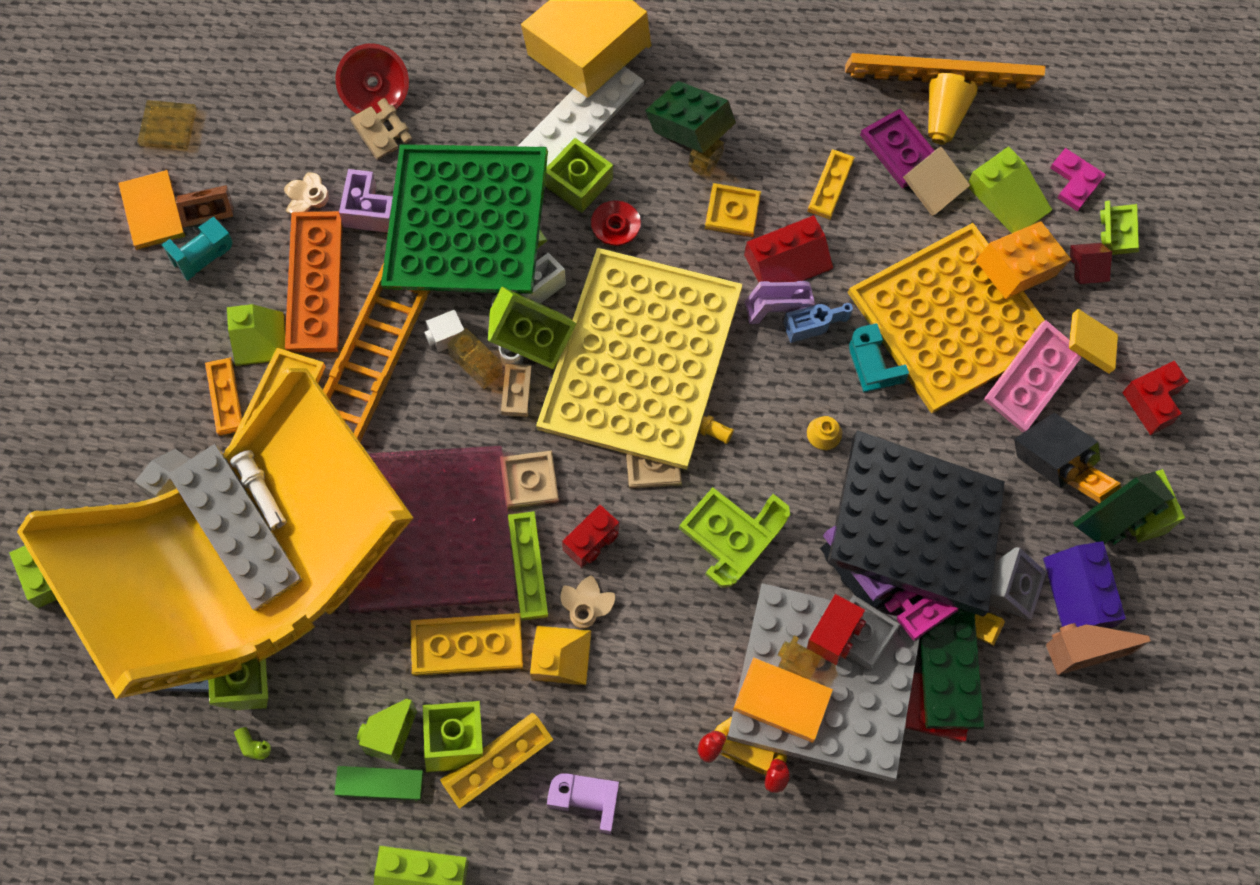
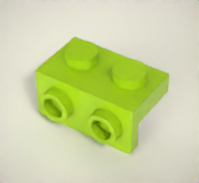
(1121, 228)

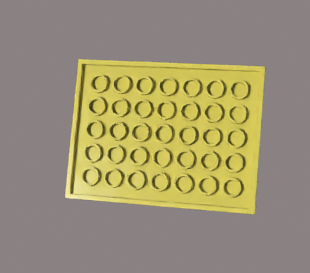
(640, 358)

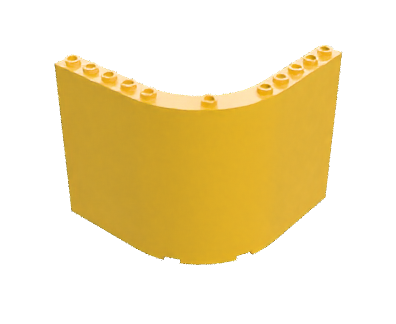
(157, 594)

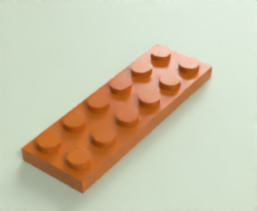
(314, 282)

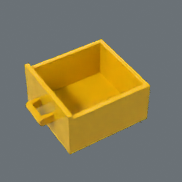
(586, 39)

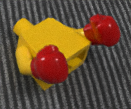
(763, 761)

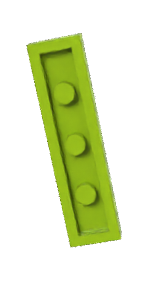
(528, 566)

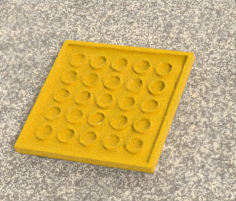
(946, 318)

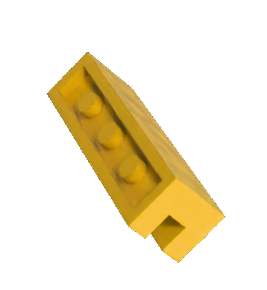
(497, 760)

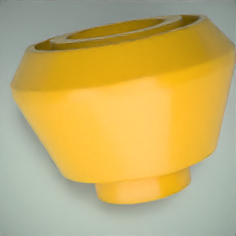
(824, 433)

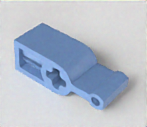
(803, 325)

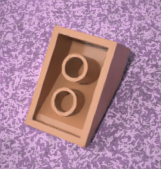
(1090, 645)

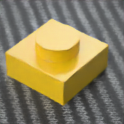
(988, 627)

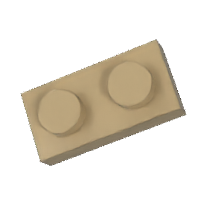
(516, 390)

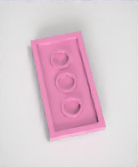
(1033, 377)

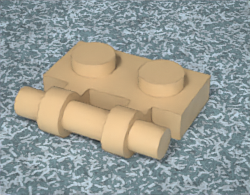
(375, 134)

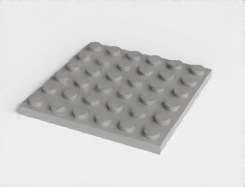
(866, 708)

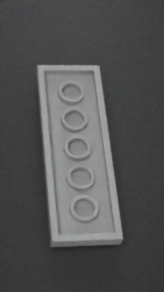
(235, 527)

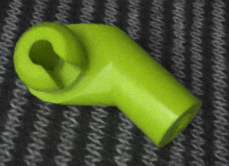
(251, 748)

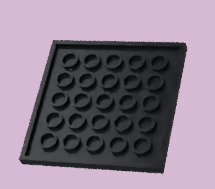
(918, 523)

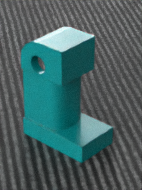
(201, 250)
(869, 360)

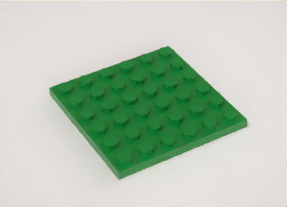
(465, 218)

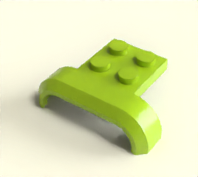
(732, 534)

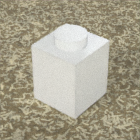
(443, 329)

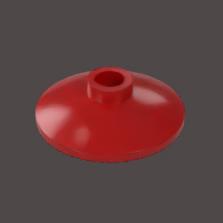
(615, 213)

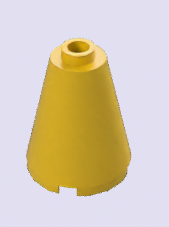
(948, 105)

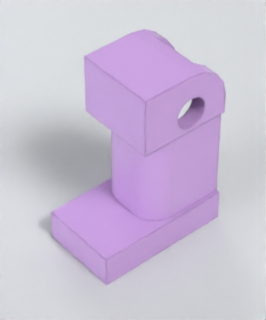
(777, 298)
(587, 794)

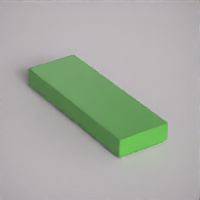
(379, 783)

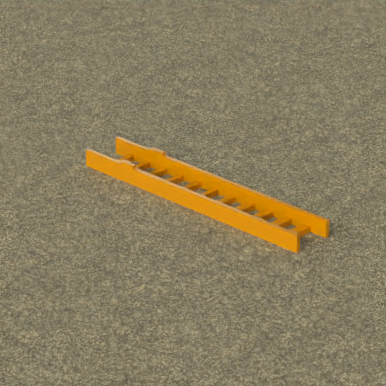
(393, 356)

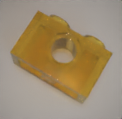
(475, 358)

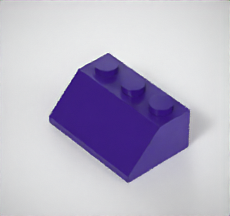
(1084, 586)

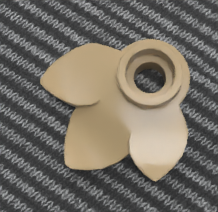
(306, 193)
(588, 599)

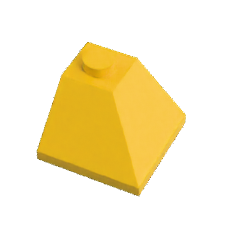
(560, 655)

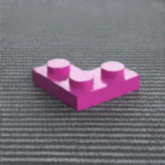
(1081, 175)

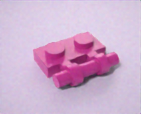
(920, 617)

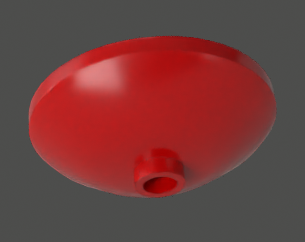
(371, 62)

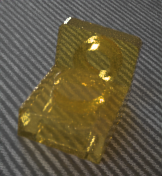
(798, 659)

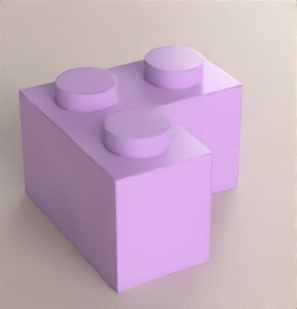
(360, 204)

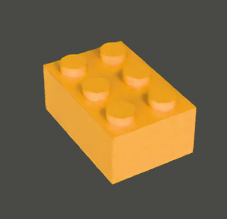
(1023, 259)

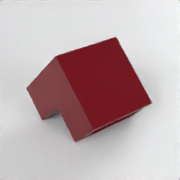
(1091, 263)

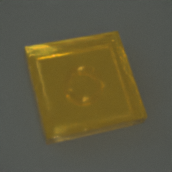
(167, 125)

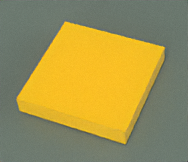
(733, 210)
(1093, 341)

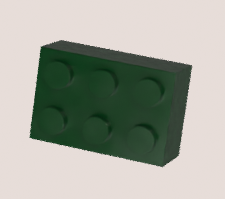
(690, 116)

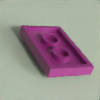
(897, 144)

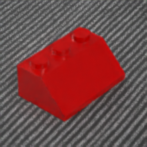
(790, 253)

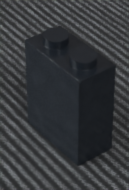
(1057, 449)

